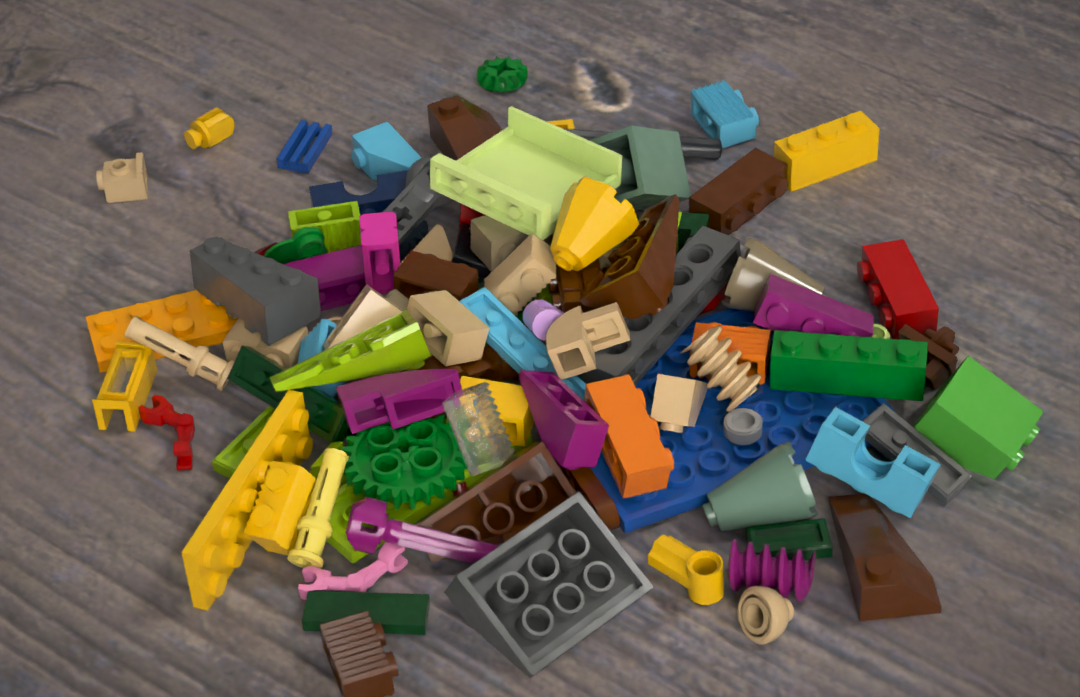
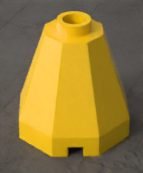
(590, 224)

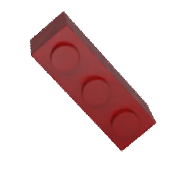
(897, 287)

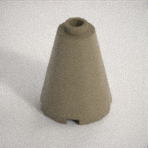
(753, 271)

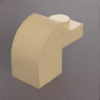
(578, 335)

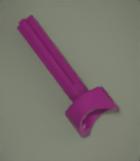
(407, 535)

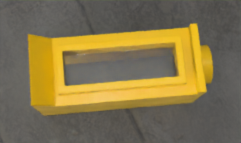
(126, 384)

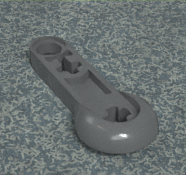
(416, 199)

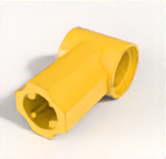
(696, 570)

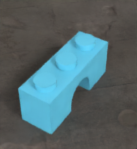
(842, 453)

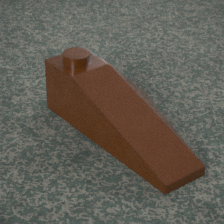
(459, 126)

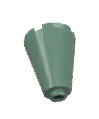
(762, 493)

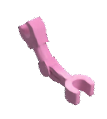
(388, 560)

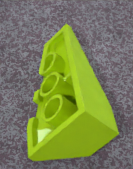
(379, 350)

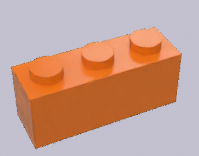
(633, 438)

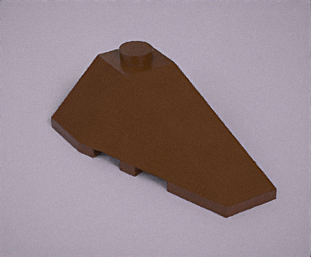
(642, 267)
(504, 499)
(879, 564)

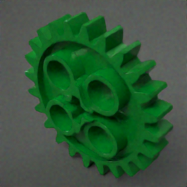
(404, 462)

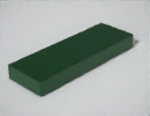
(395, 611)

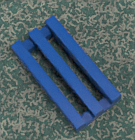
(299, 145)

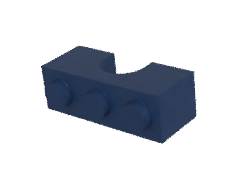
(388, 189)

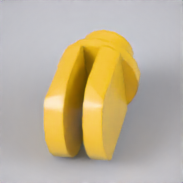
(209, 129)

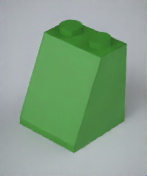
(979, 420)

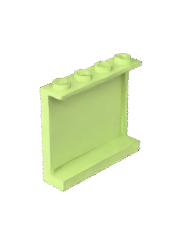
(524, 173)

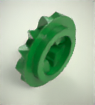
(512, 78)

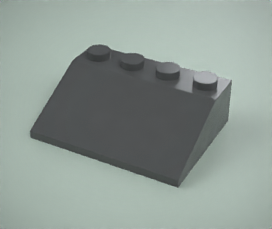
(548, 586)

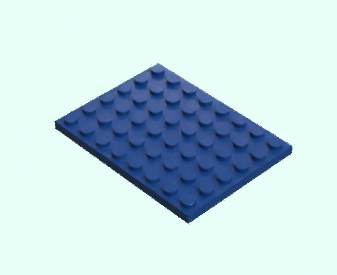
(703, 453)

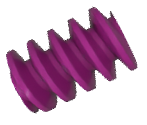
(770, 570)

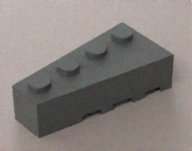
(255, 288)

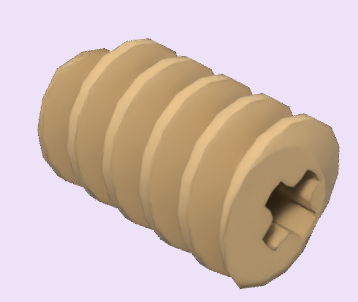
(723, 367)

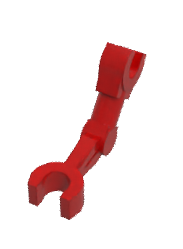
(184, 425)

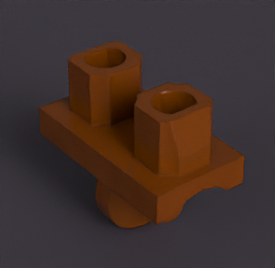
(940, 353)

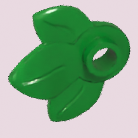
(304, 244)

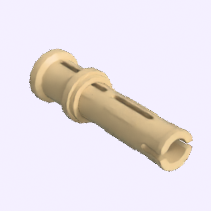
(197, 360)

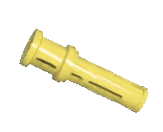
(315, 526)

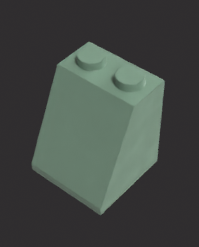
(650, 165)

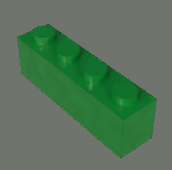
(848, 365)

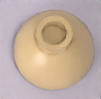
(763, 614)

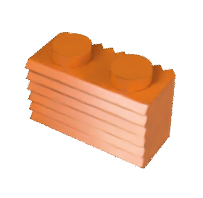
(750, 340)

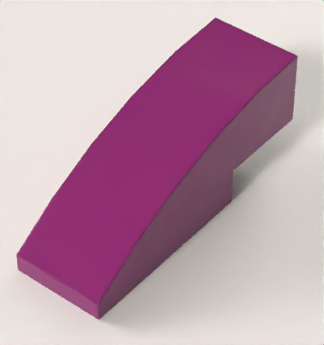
(397, 397)

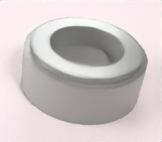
(743, 426)

